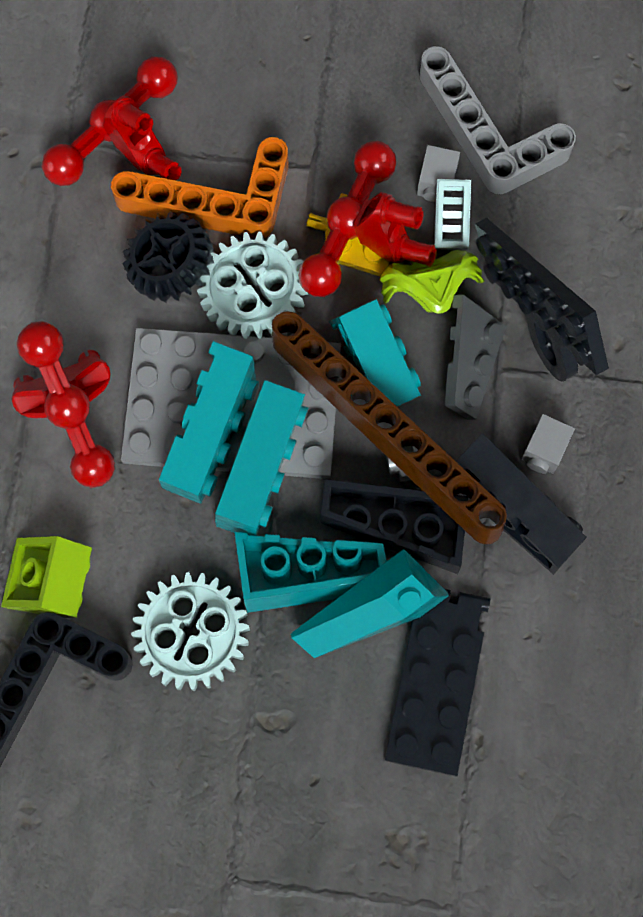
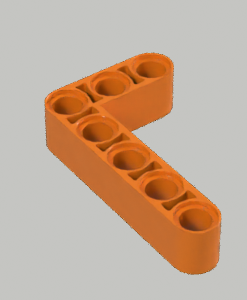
(211, 199)

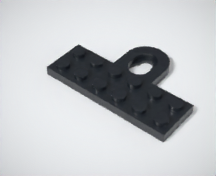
(558, 320)

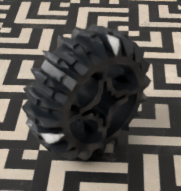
(188, 252)

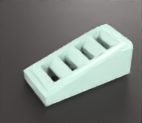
(452, 185)

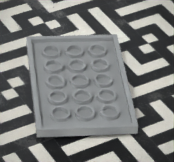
(165, 383)

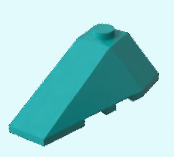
(381, 601)

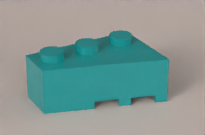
(377, 351)

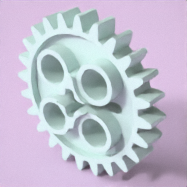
(227, 303)
(160, 617)

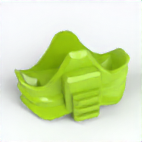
(433, 285)

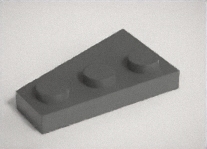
(475, 352)

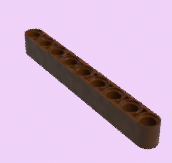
(388, 440)

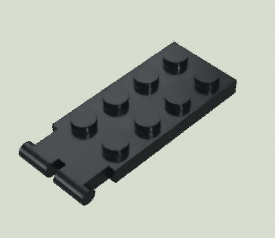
(437, 686)

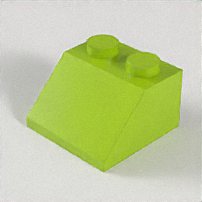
(47, 576)

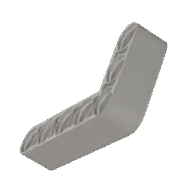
(484, 131)

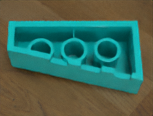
(210, 424)
(260, 458)
(301, 571)

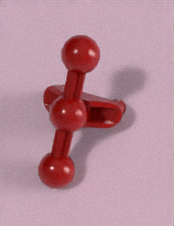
(125, 126)
(375, 222)
(64, 397)

